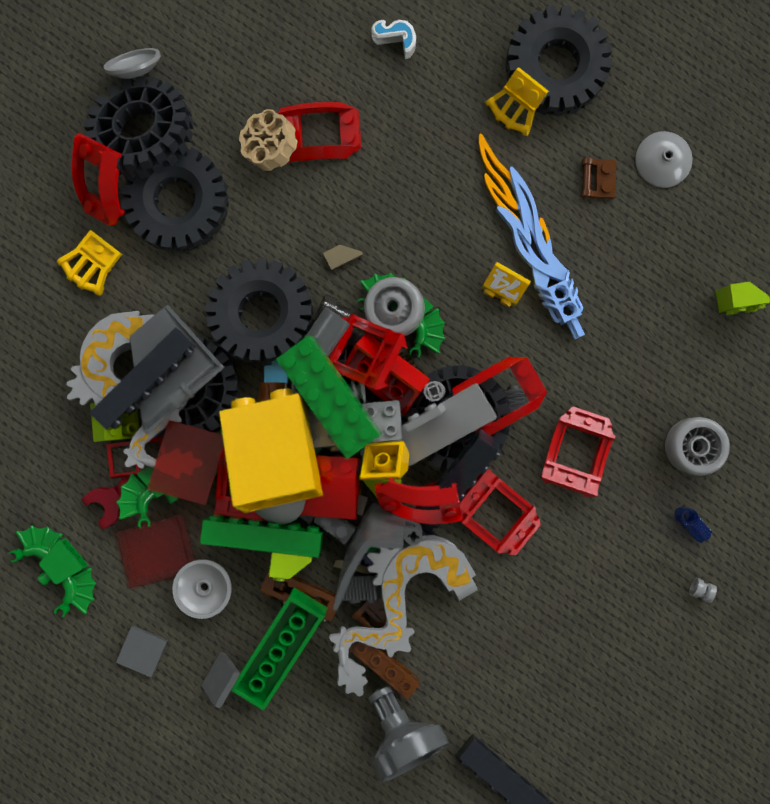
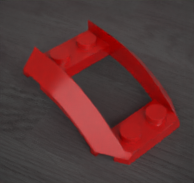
(349, 131)
(107, 206)
(383, 359)
(526, 377)
(571, 478)
(393, 493)
(224, 502)
(521, 530)

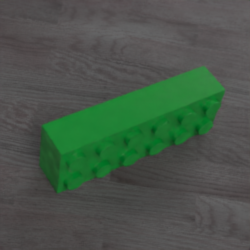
(329, 396)
(262, 536)
(279, 648)

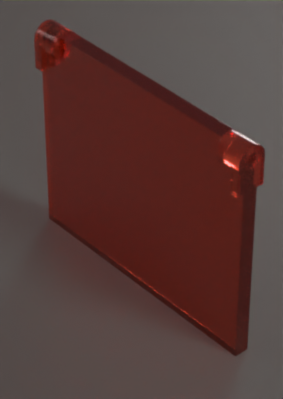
(186, 462)

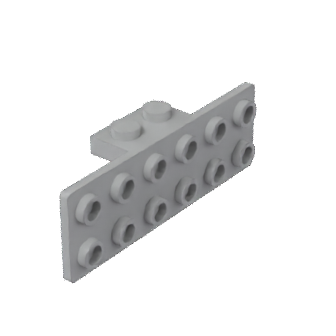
(384, 414)
(445, 422)

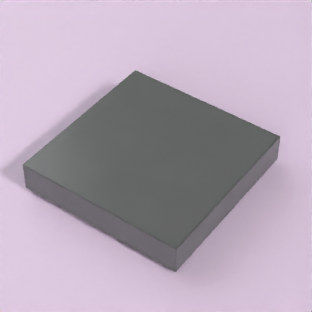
(142, 651)
(220, 679)

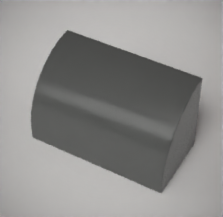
(328, 330)

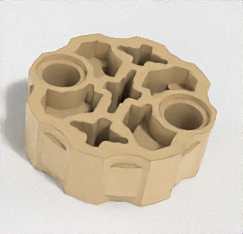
(268, 140)

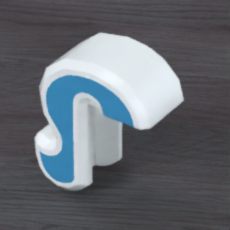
(396, 32)

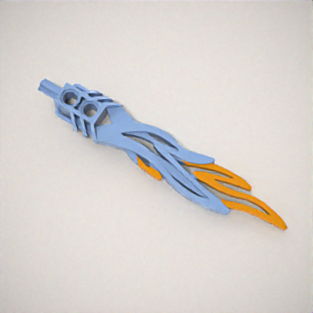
(531, 224)

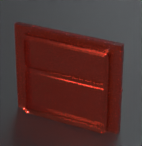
(155, 551)

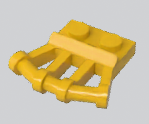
(526, 92)
(99, 253)

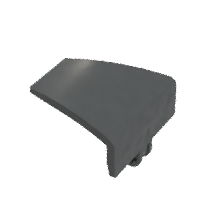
(182, 383)
(375, 529)

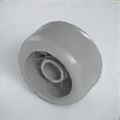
(409, 300)
(711, 446)

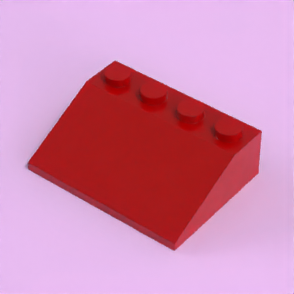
(339, 487)

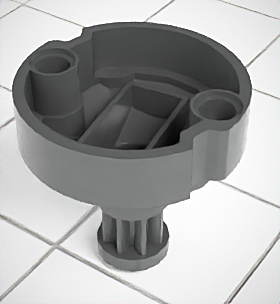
(405, 742)

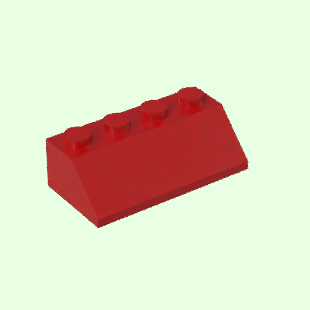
(403, 379)

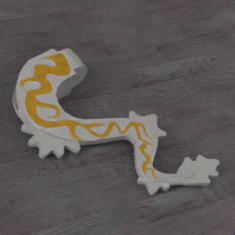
(97, 379)
(393, 571)

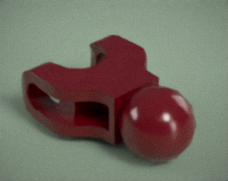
(107, 497)

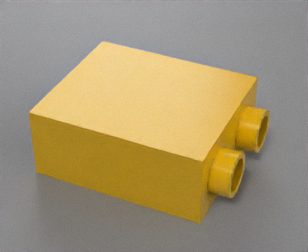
(270, 451)

